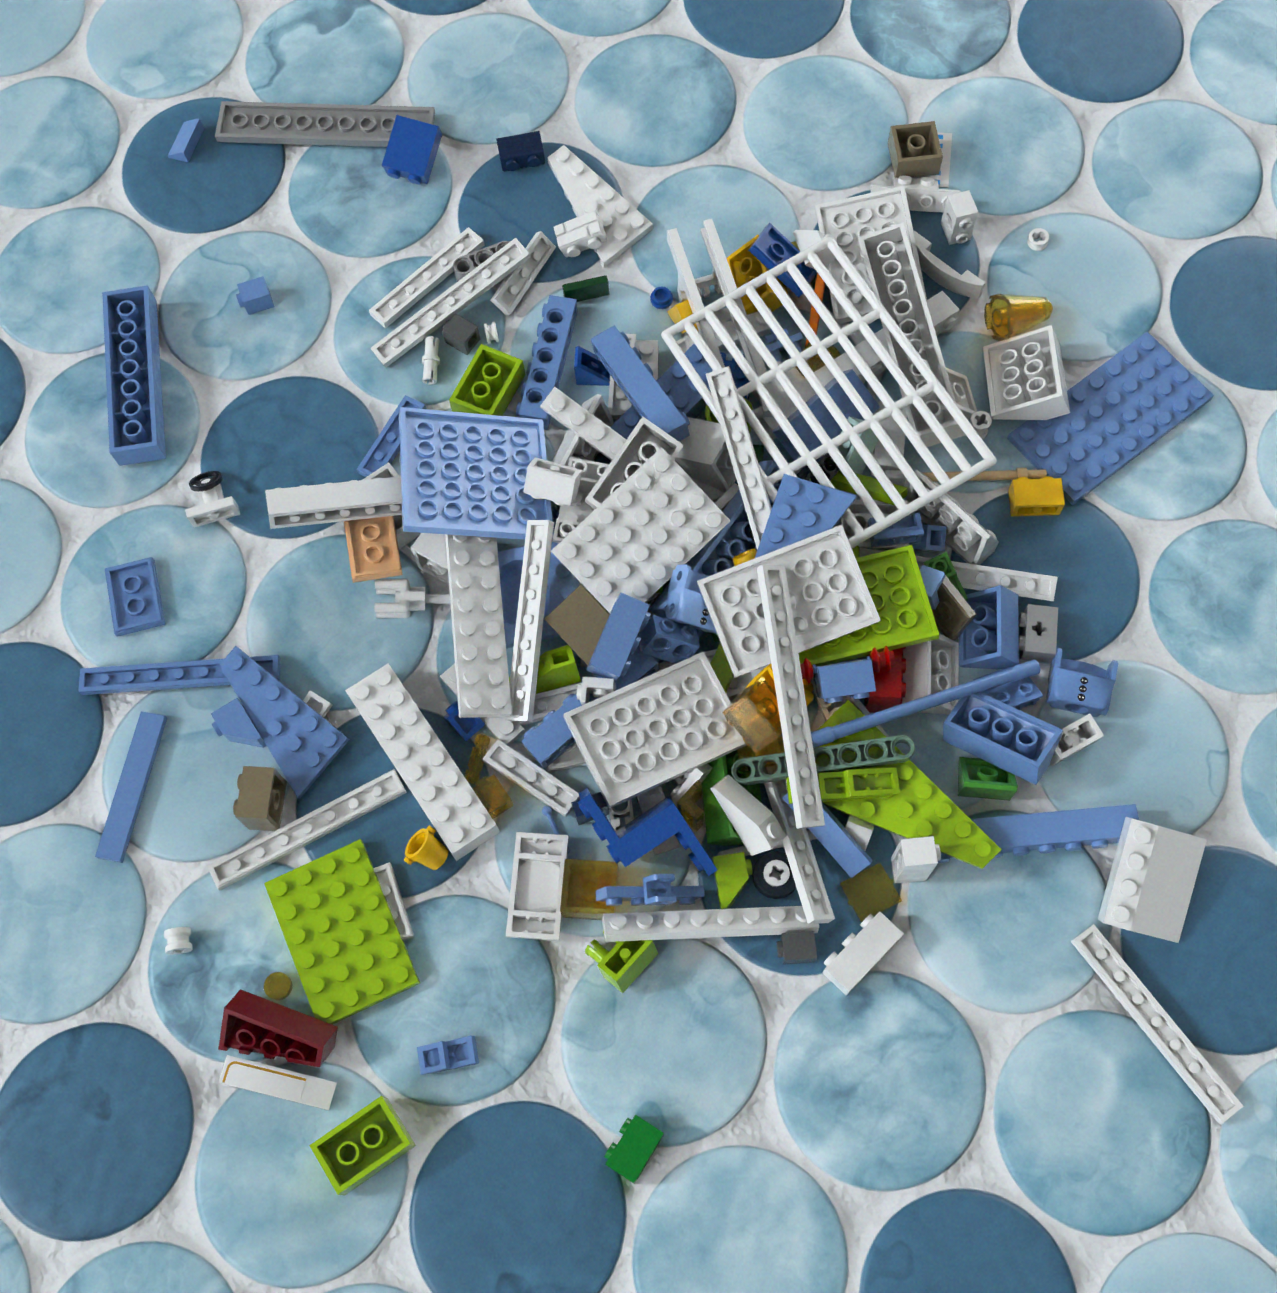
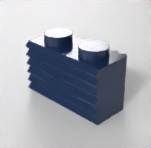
(520, 151)

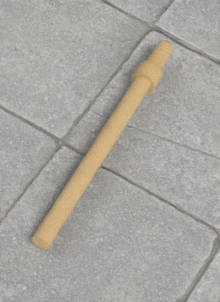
(997, 475)

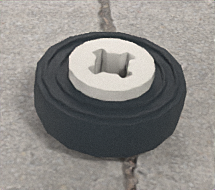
(770, 882)

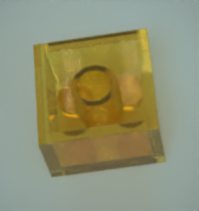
(755, 715)
(579, 888)

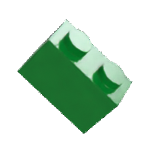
(634, 1148)

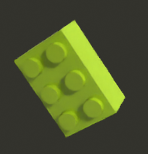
(488, 383)
(362, 1145)

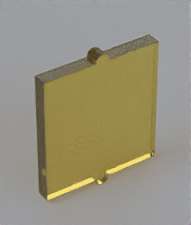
(870, 892)

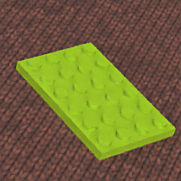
(900, 603)
(341, 933)

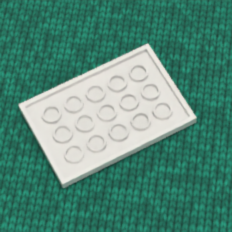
(854, 218)
(641, 533)
(824, 594)
(654, 729)

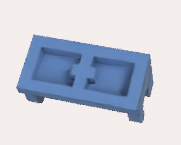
(902, 532)

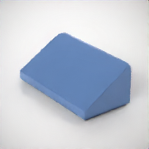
(186, 140)

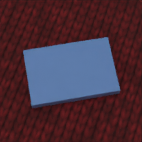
(134, 596)

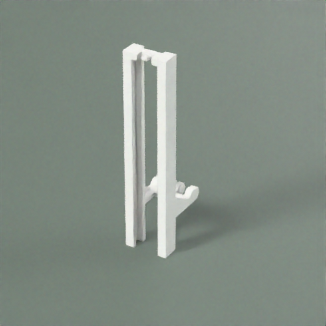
(723, 283)

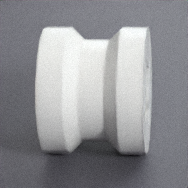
(178, 940)

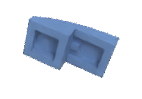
(448, 1055)

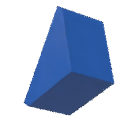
(589, 369)

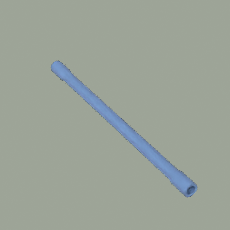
(1018, 672)

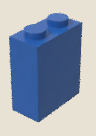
(411, 150)

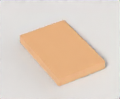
(373, 548)

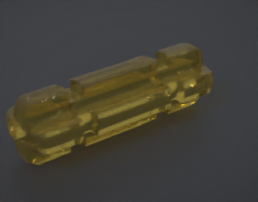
(476, 758)

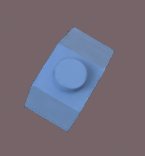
(236, 724)

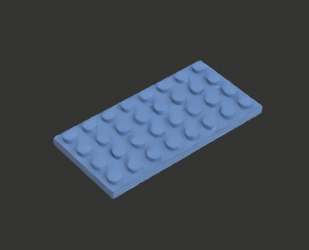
(1112, 417)

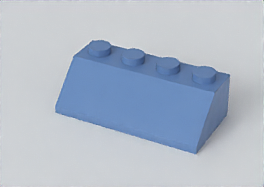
(1002, 736)

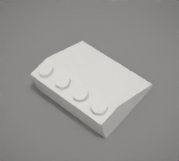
(1026, 377)
(963, 530)
(1151, 880)

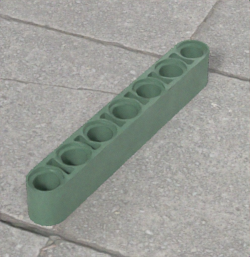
(835, 754)

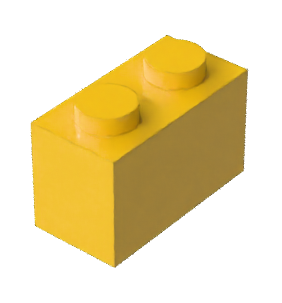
(1036, 496)

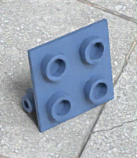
(1015, 693)

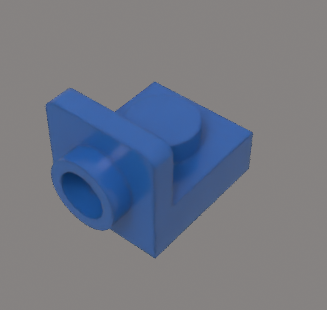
(464, 726)

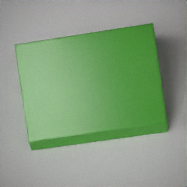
(984, 780)

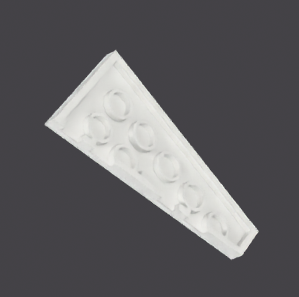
(589, 192)

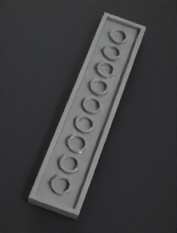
(312, 123)

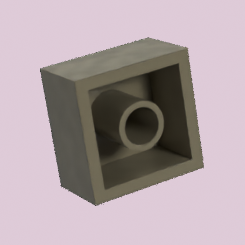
(915, 149)
(260, 798)

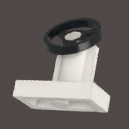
(212, 505)

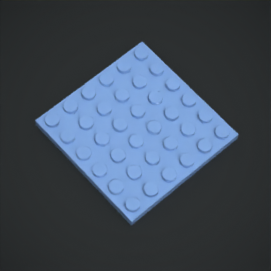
(469, 473)

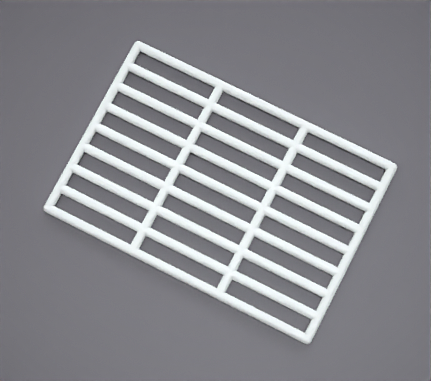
(820, 347)

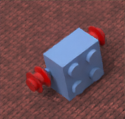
(847, 677)

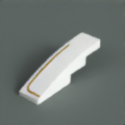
(277, 1082)

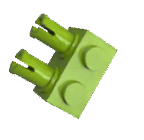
(624, 960)

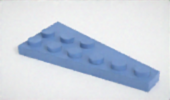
(802, 512)
(292, 730)

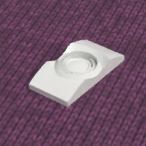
(537, 886)

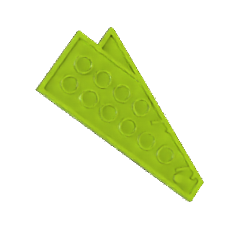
(918, 809)

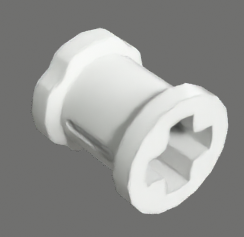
(981, 422)

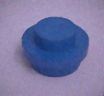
(661, 298)

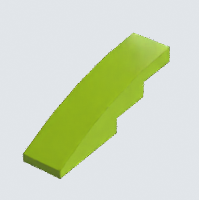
(855, 784)

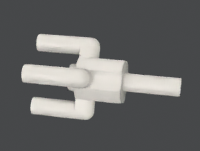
(406, 598)

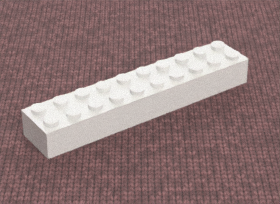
(900, 291)

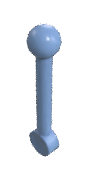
(547, 810)

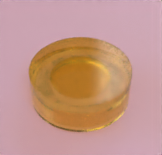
(278, 986)

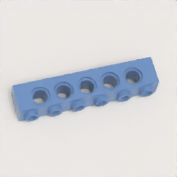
(556, 310)

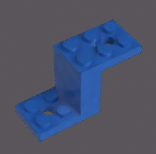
(645, 832)

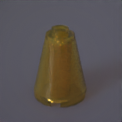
(1014, 314)

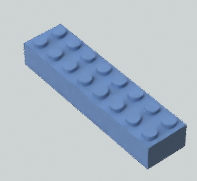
(133, 376)

